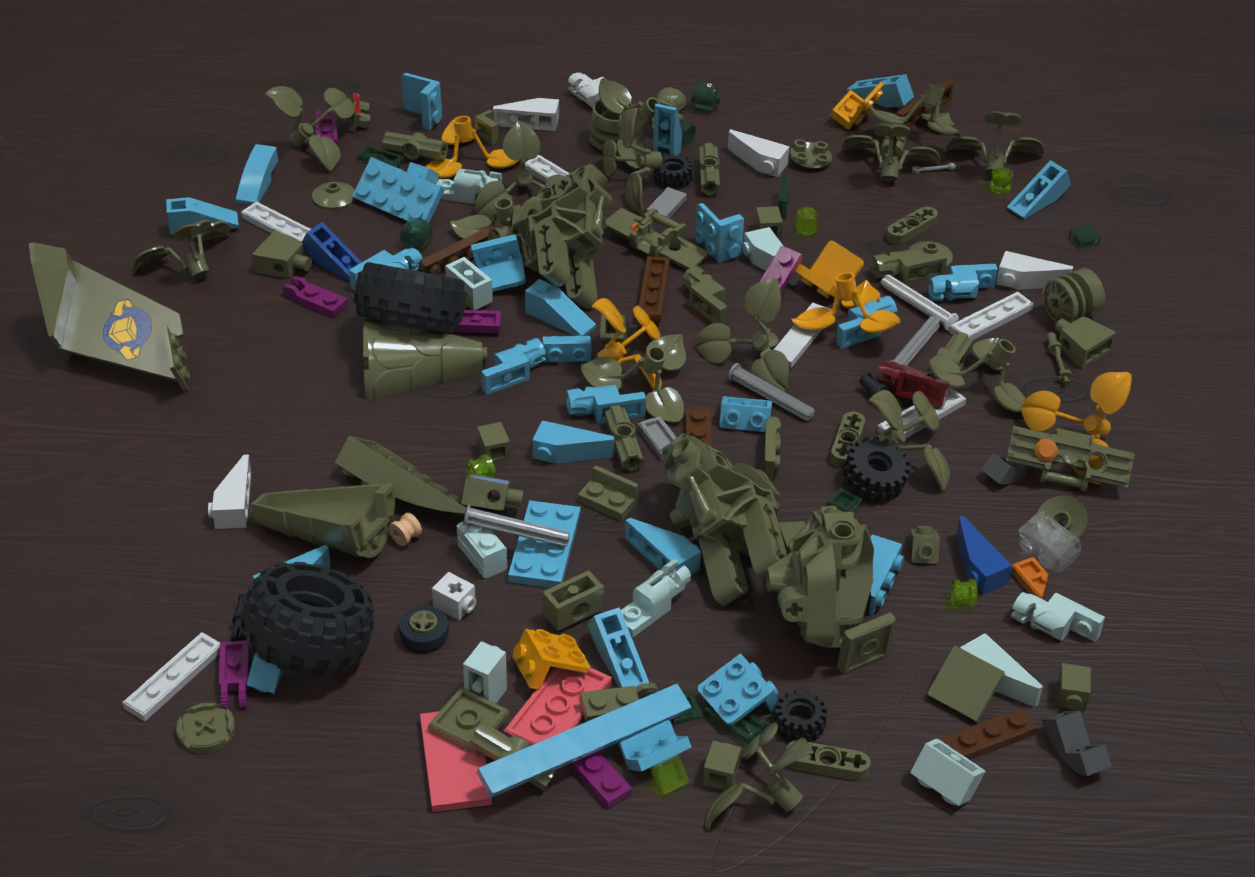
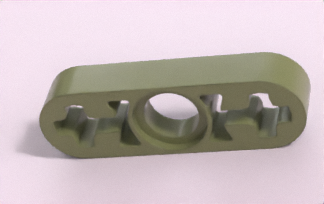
(901, 231)
(845, 431)
(847, 771)

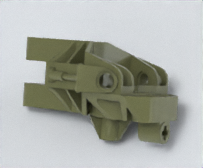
(563, 230)
(727, 510)
(824, 575)

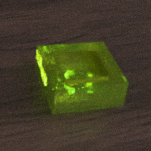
(669, 774)

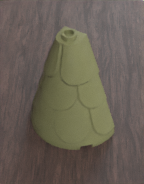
(412, 357)
(340, 517)

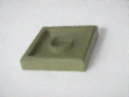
(866, 643)
(966, 683)
(463, 715)

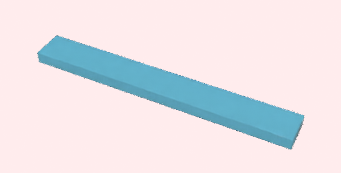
(582, 740)

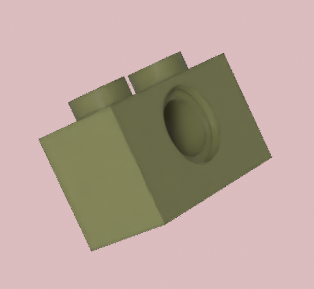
(573, 600)

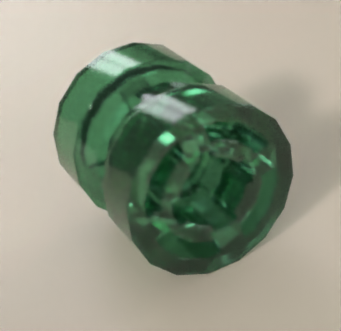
(688, 132)

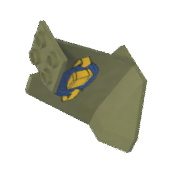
(105, 319)

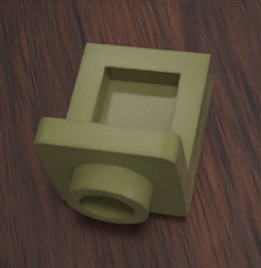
(924, 545)

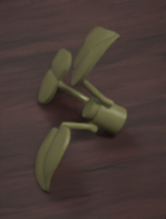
(616, 99)
(932, 99)
(289, 104)
(518, 144)
(995, 157)
(646, 159)
(890, 166)
(472, 224)
(195, 261)
(763, 301)
(664, 353)
(992, 353)
(891, 411)
(780, 788)

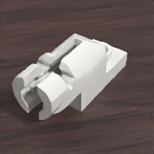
(587, 88)

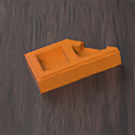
(1031, 576)

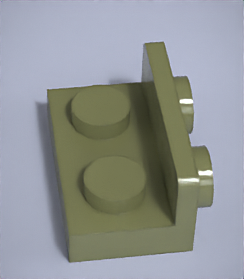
(609, 493)

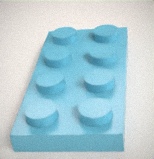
(397, 191)
(542, 562)

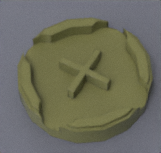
(205, 728)

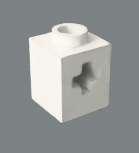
(454, 596)

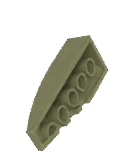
(379, 465)

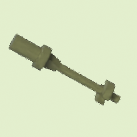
(1055, 348)

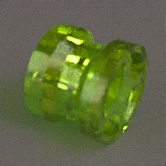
(1001, 180)
(804, 226)
(481, 466)
(964, 592)

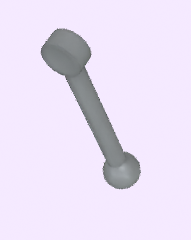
(916, 169)

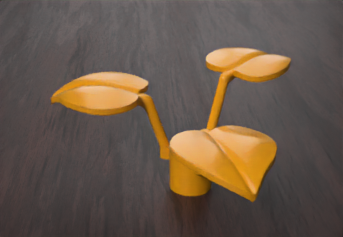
(461, 131)
(852, 297)
(616, 350)
(1107, 390)

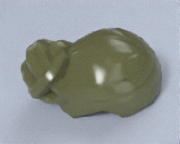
(672, 98)

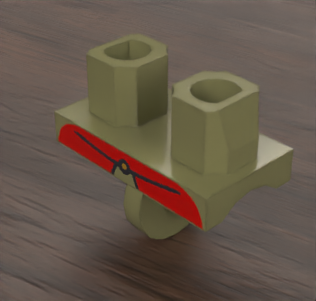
(360, 116)

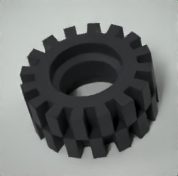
(674, 171)
(800, 704)

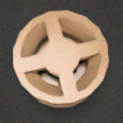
(405, 529)

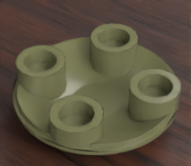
(810, 154)

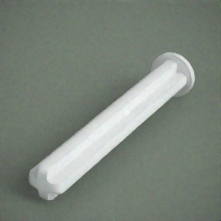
(919, 301)

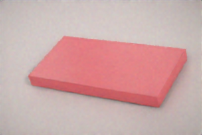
(555, 705)
(452, 772)

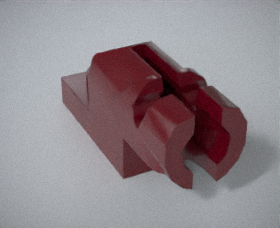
(910, 380)

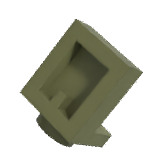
(486, 127)

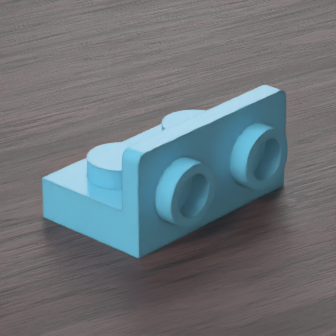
(567, 348)
(745, 413)
(652, 746)

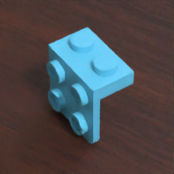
(422, 97)
(719, 237)
(501, 261)
(738, 690)

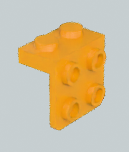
(852, 107)
(829, 264)
(541, 650)

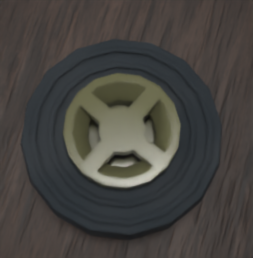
(423, 628)

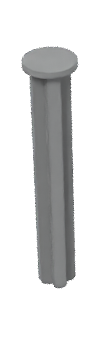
(917, 341)
(770, 392)
(516, 527)

